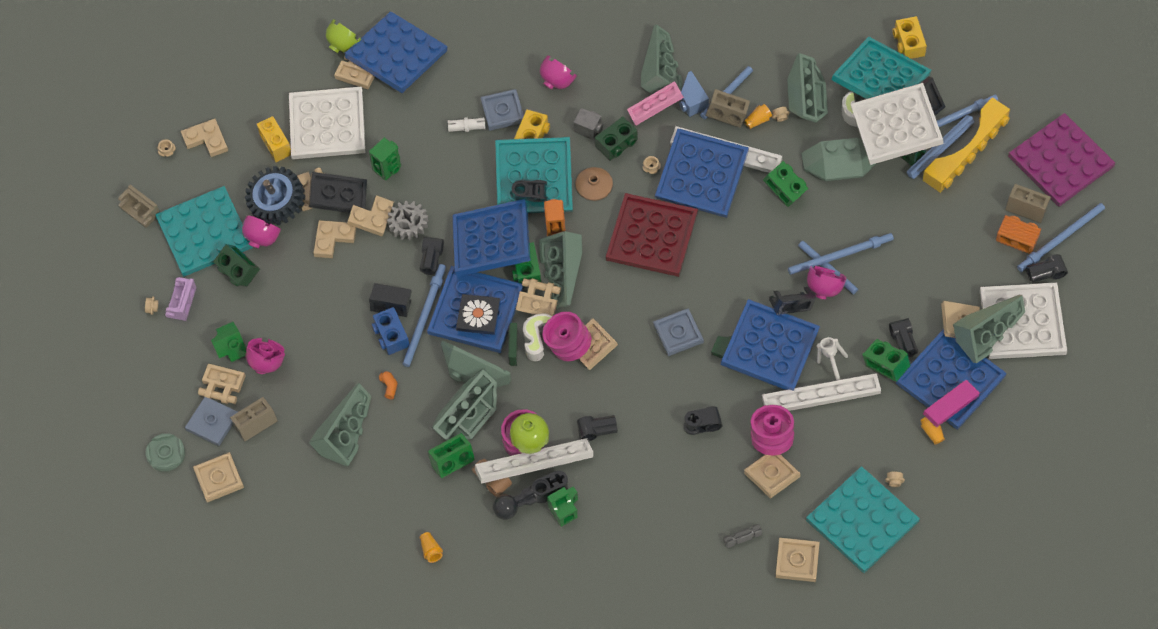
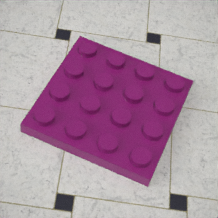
(1061, 159)

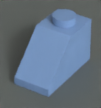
(694, 96)

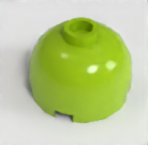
(340, 37)
(529, 433)

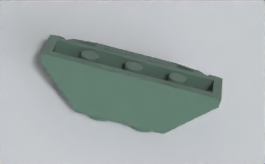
(807, 89)
(837, 159)
(465, 365)
(468, 408)

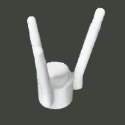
(829, 347)

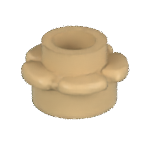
(780, 114)
(163, 145)
(651, 160)
(151, 305)
(895, 479)

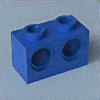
(393, 330)

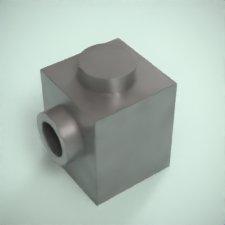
(588, 123)

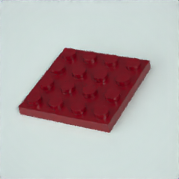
(651, 234)

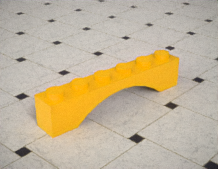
(944, 169)

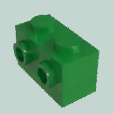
(385, 158)
(785, 183)

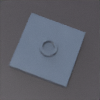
(502, 109)
(678, 332)
(211, 421)

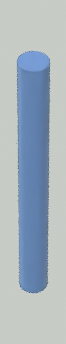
(743, 75)
(813, 254)

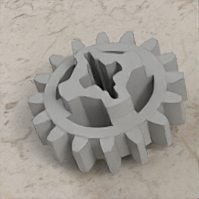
(402, 226)

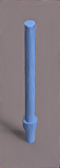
(977, 106)
(873, 242)
(1034, 257)
(435, 283)

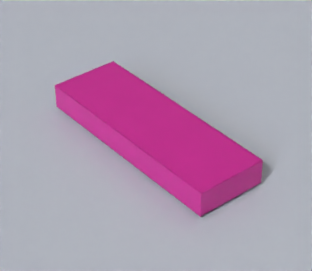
(951, 403)

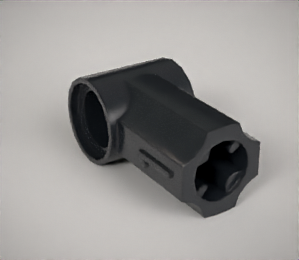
(432, 249)
(1052, 267)
(902, 333)
(593, 427)

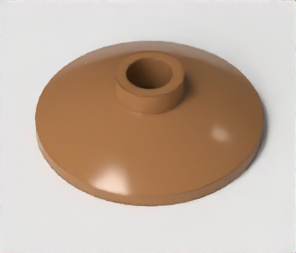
(594, 190)

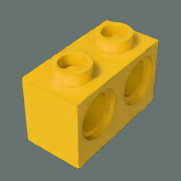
(913, 37)
(528, 131)
(274, 139)

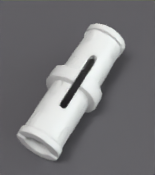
(466, 124)

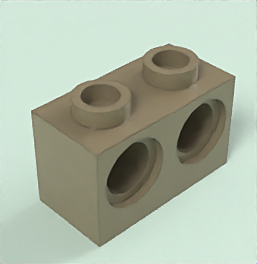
(727, 108)

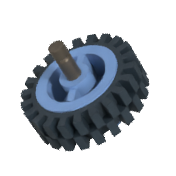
(275, 195)

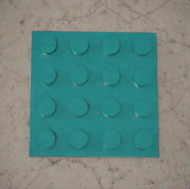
(878, 70)
(535, 160)
(201, 229)
(862, 519)

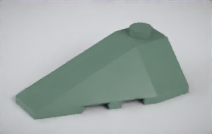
(659, 64)
(561, 257)
(982, 329)
(340, 431)

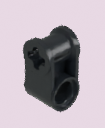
(531, 190)
(703, 420)

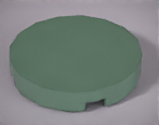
(165, 452)

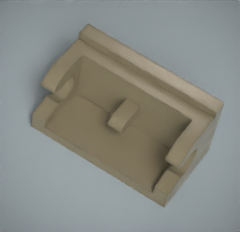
(1027, 203)
(138, 206)
(254, 419)

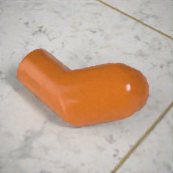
(390, 382)

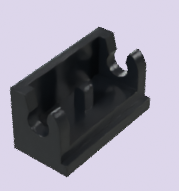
(386, 297)
(792, 303)

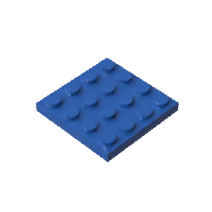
(396, 52)
(702, 172)
(491, 237)
(447, 309)
(770, 345)
(942, 369)

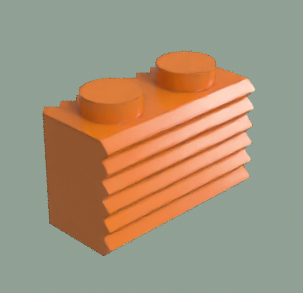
(554, 216)
(1018, 234)

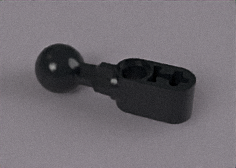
(506, 506)

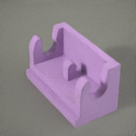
(181, 299)

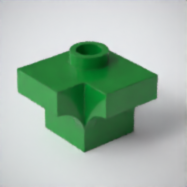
(229, 342)
(562, 505)

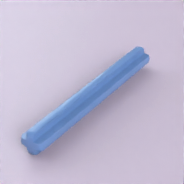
(936, 151)

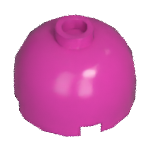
(555, 74)
(259, 232)
(825, 282)
(264, 356)

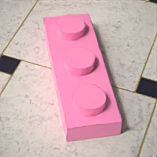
(655, 103)

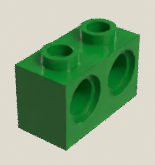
(530, 266)
(886, 360)
(451, 455)

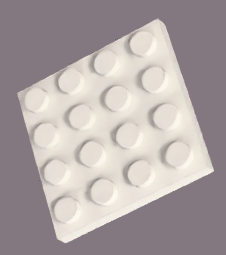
(327, 123)
(897, 123)
(1038, 330)

